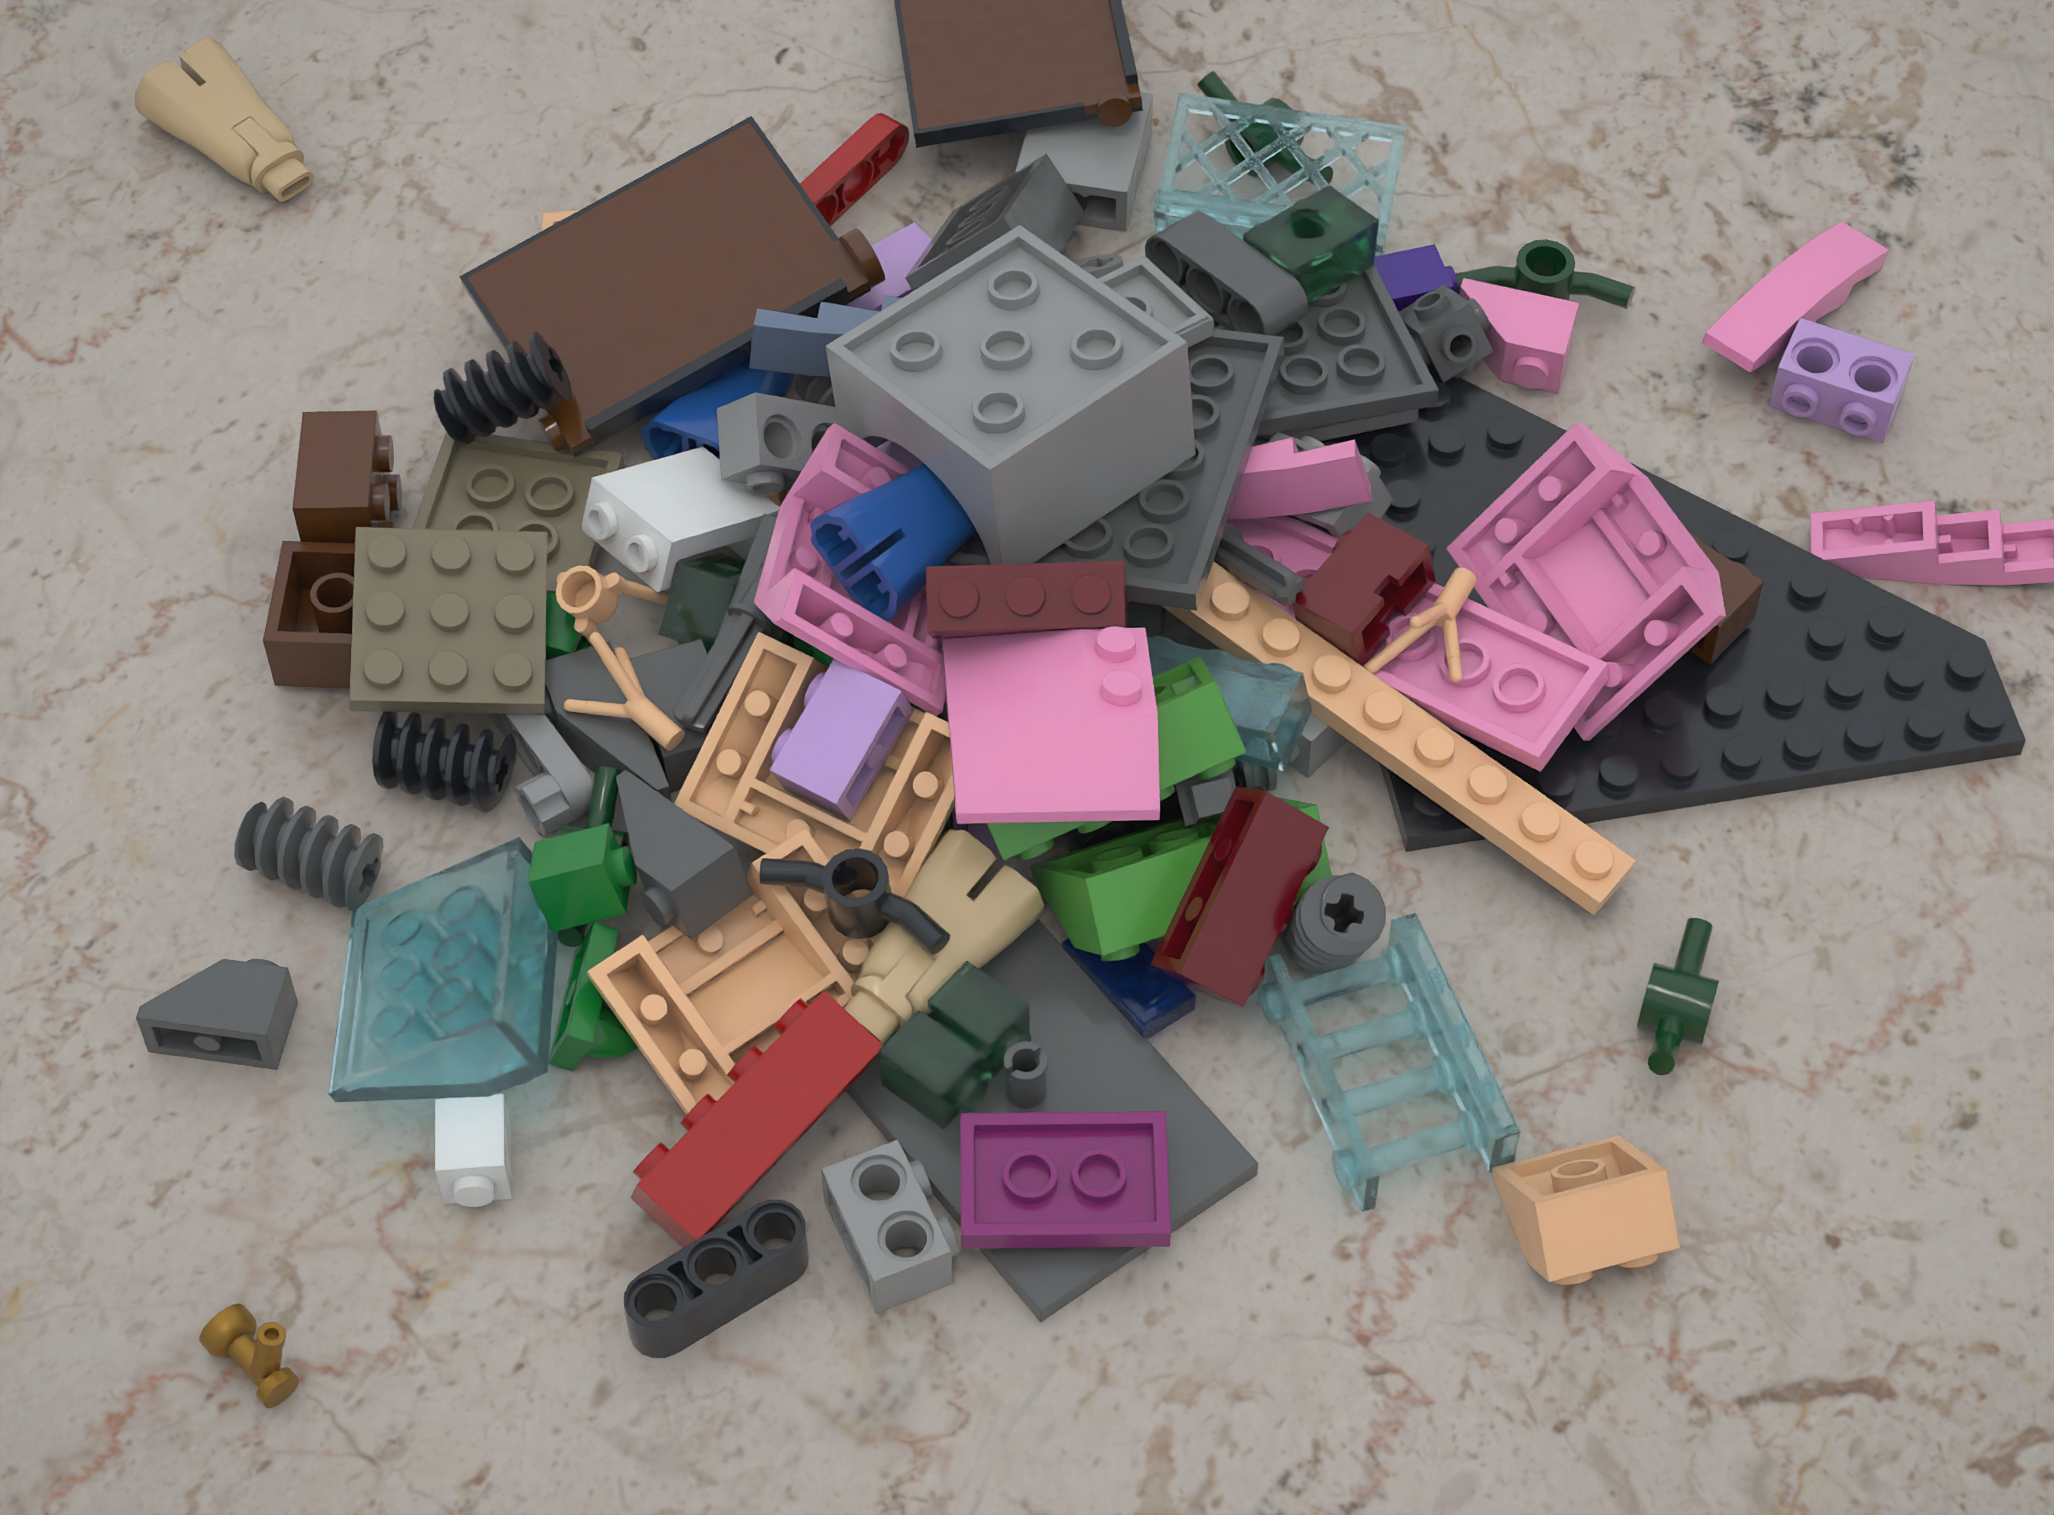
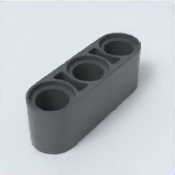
(1227, 276)

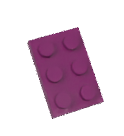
(1064, 1180)

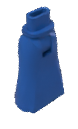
(692, 419)
(889, 537)

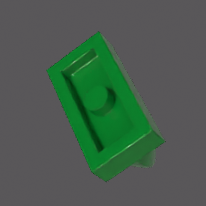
(583, 1022)

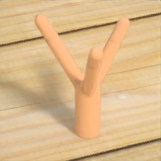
(1442, 614)
(637, 705)

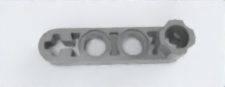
(560, 781)

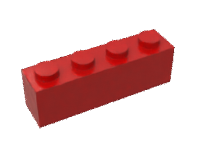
(755, 1120)

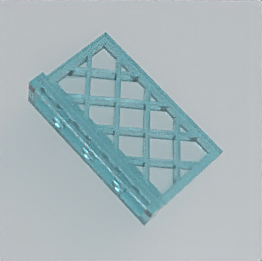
(1242, 214)

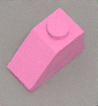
(1527, 334)

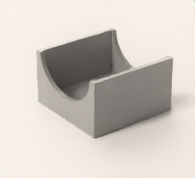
(1021, 392)

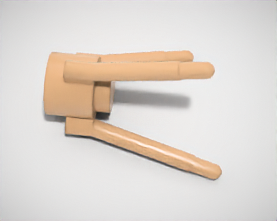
(595, 598)

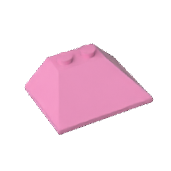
(1597, 564)
(812, 604)
(1053, 726)

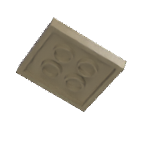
(517, 487)
(449, 621)

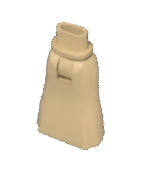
(224, 118)
(978, 916)

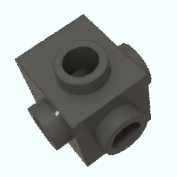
(1448, 332)

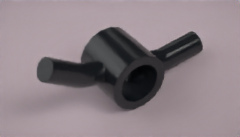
(857, 916)

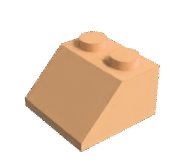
(1588, 1209)

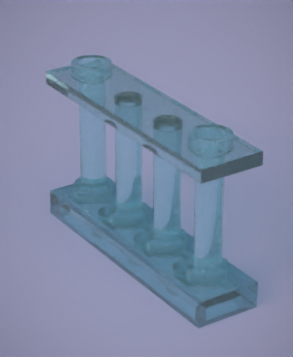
(1430, 1014)

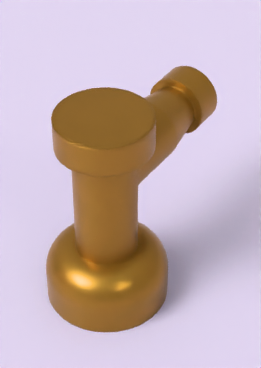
(232, 1334)

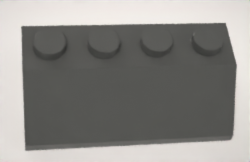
(1029, 198)

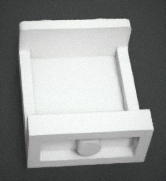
(670, 512)

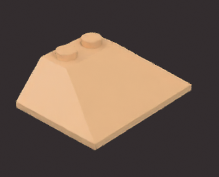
(741, 796)
(718, 995)

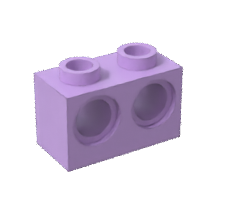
(1841, 380)

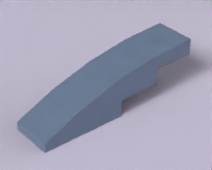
(799, 342)

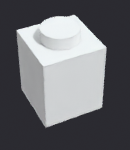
(473, 1150)

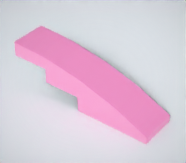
(1802, 286)
(1294, 482)
(1919, 547)

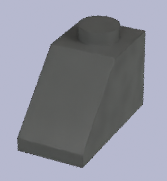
(224, 1014)

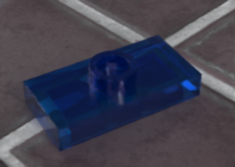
(1137, 990)

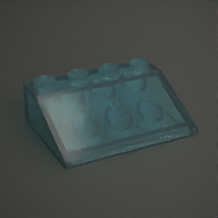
(447, 986)

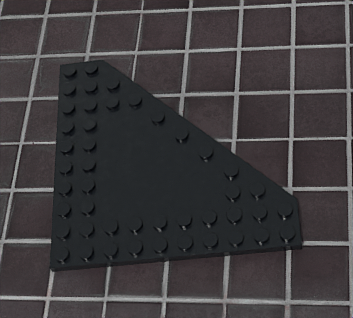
(1810, 695)

